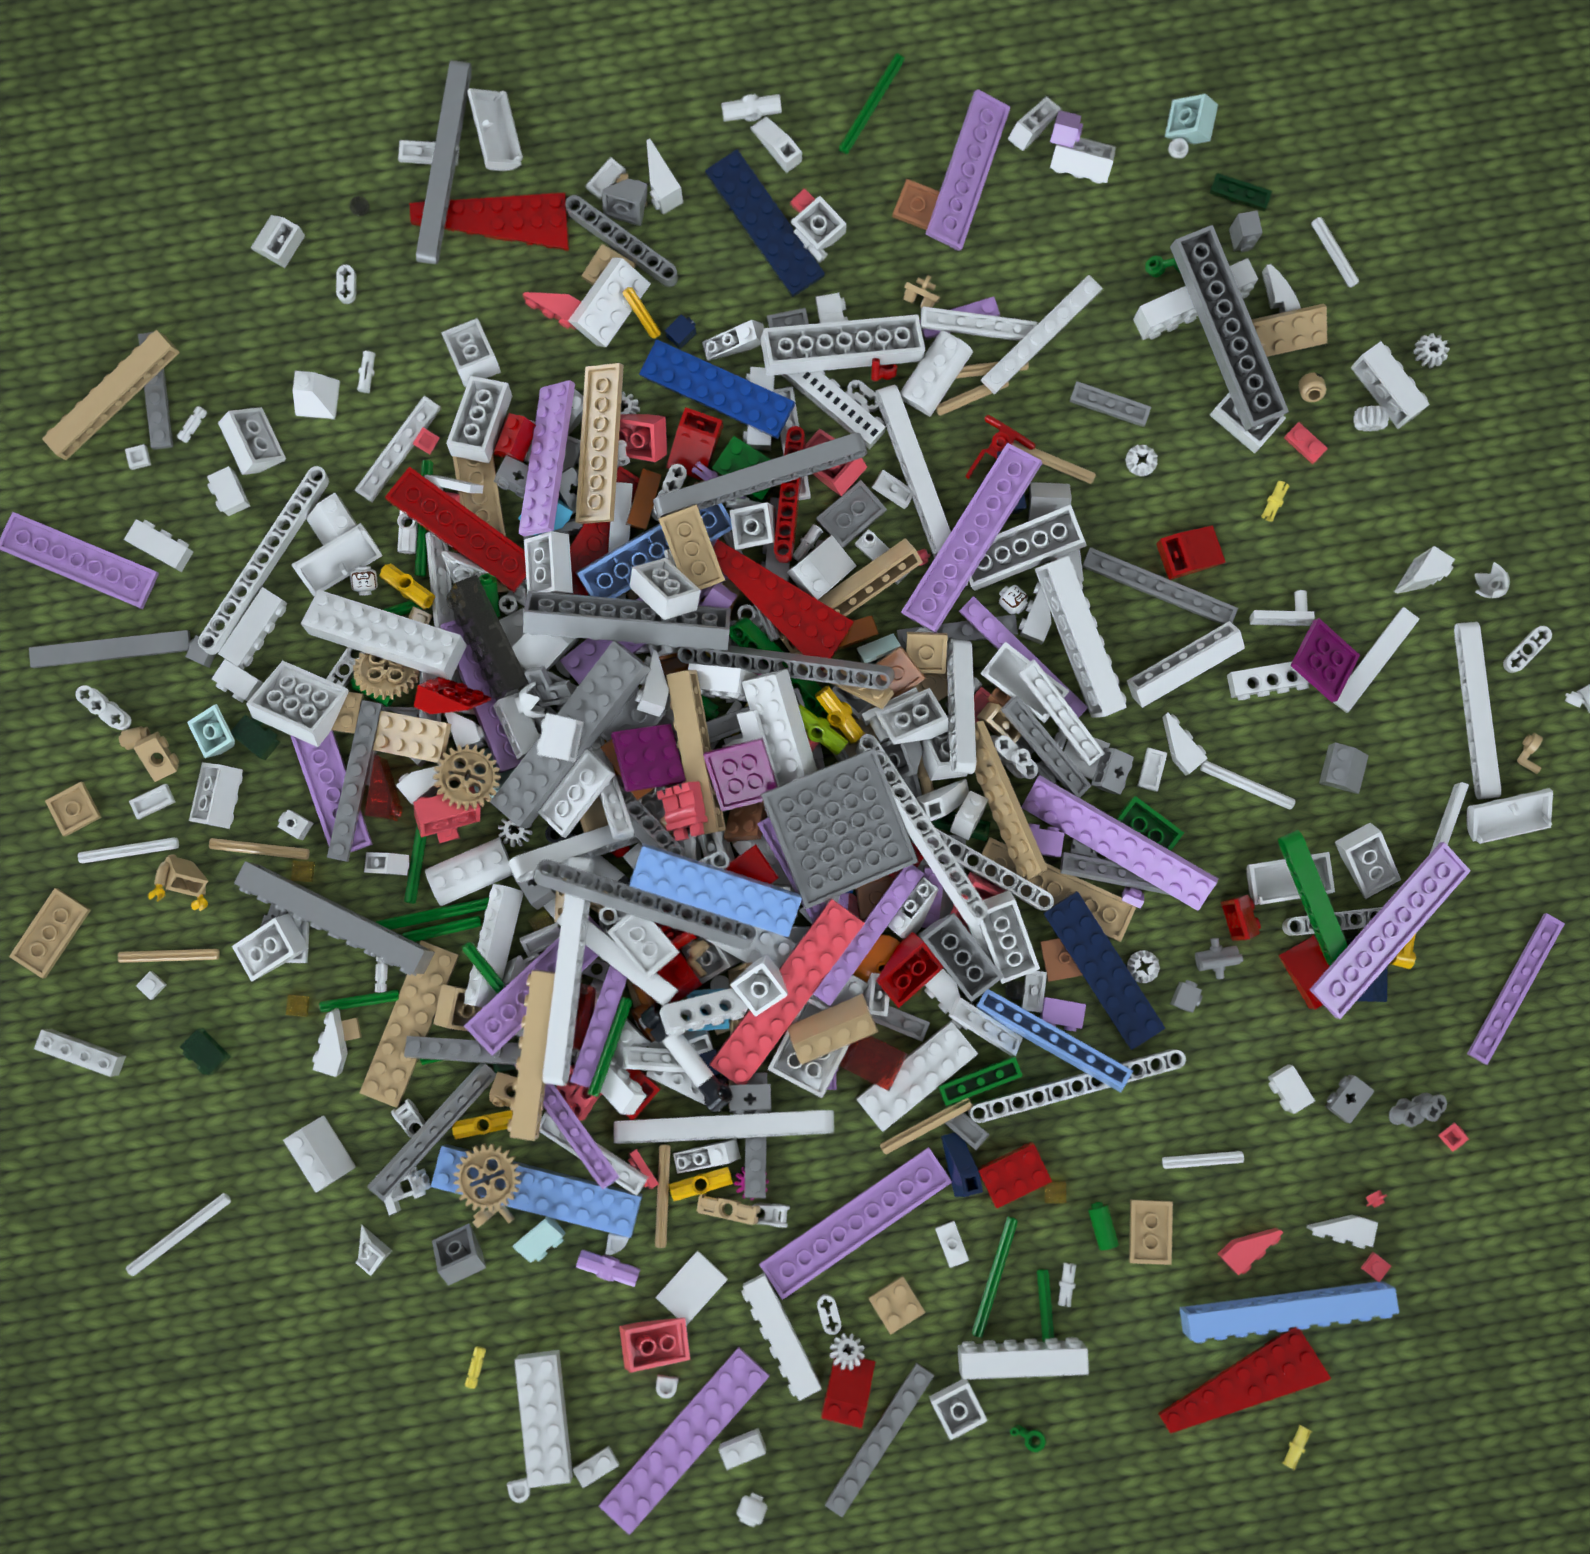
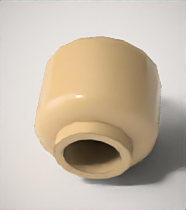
(1312, 387)

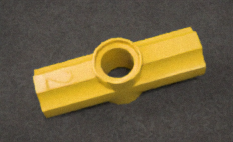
(400, 580)
(839, 714)
(471, 1126)
(688, 1188)

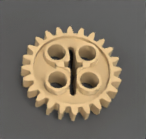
(379, 676)
(471, 760)
(494, 1195)

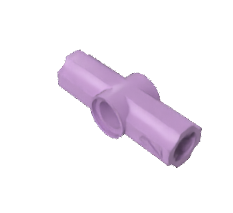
(608, 1268)

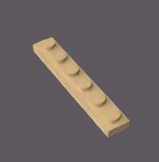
(874, 696)

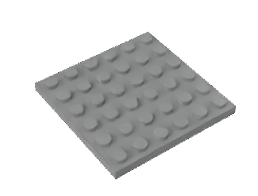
(839, 828)

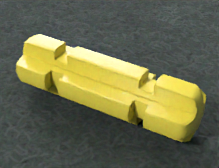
(475, 1367)

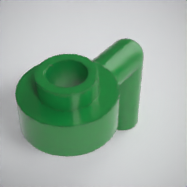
(1160, 266)
(1028, 1435)

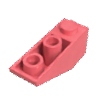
(553, 306)
(1245, 1250)

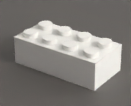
(604, 305)
(1390, 384)
(479, 419)
(1007, 937)

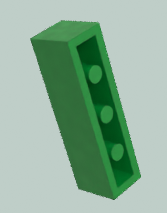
(980, 1080)

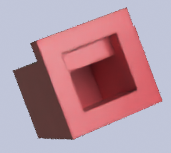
(1453, 1137)

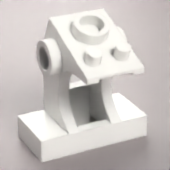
(419, 1182)

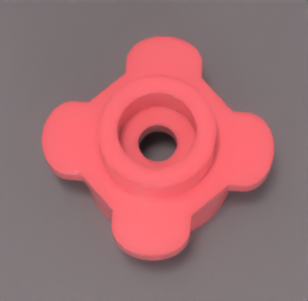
(1376, 1199)

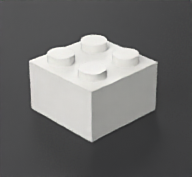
(958, 1408)

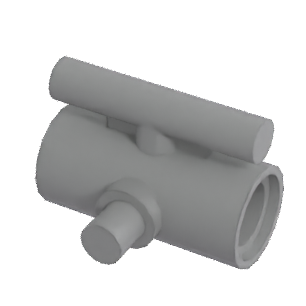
(1218, 958)

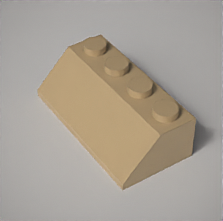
(832, 1029)

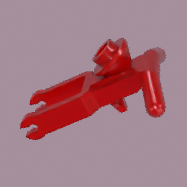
(999, 441)

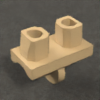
(912, 292)

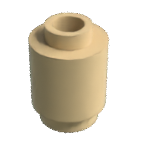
(131, 736)

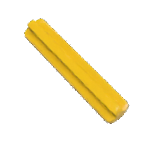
(641, 312)

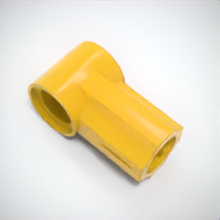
(1406, 957)

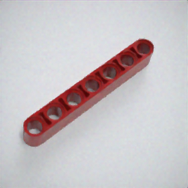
(788, 503)

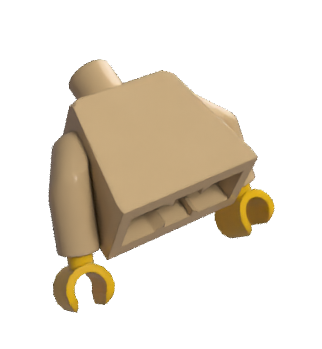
(181, 877)

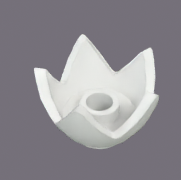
(1493, 584)
(527, 701)

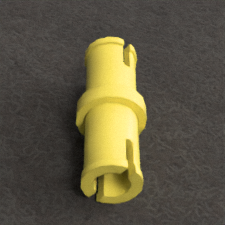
(1275, 501)
(1297, 1447)

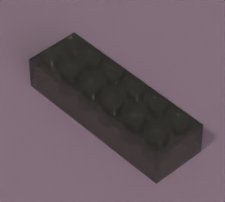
(486, 638)

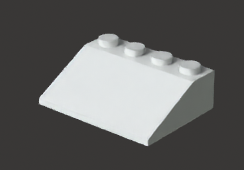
(298, 703)
(814, 1075)

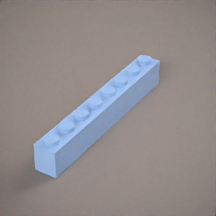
(1055, 1040)

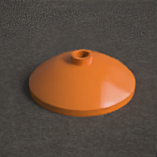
(877, 956)

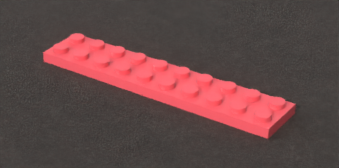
(802, 975)

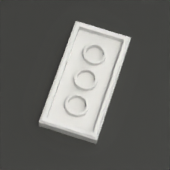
(576, 793)

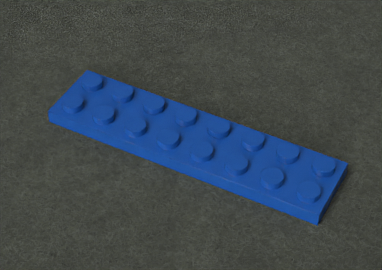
(717, 389)

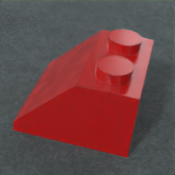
(514, 437)

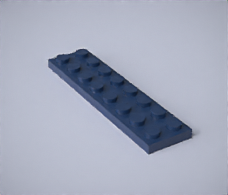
(764, 223)
(1104, 970)

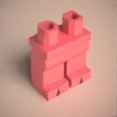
(684, 809)
(577, 1097)

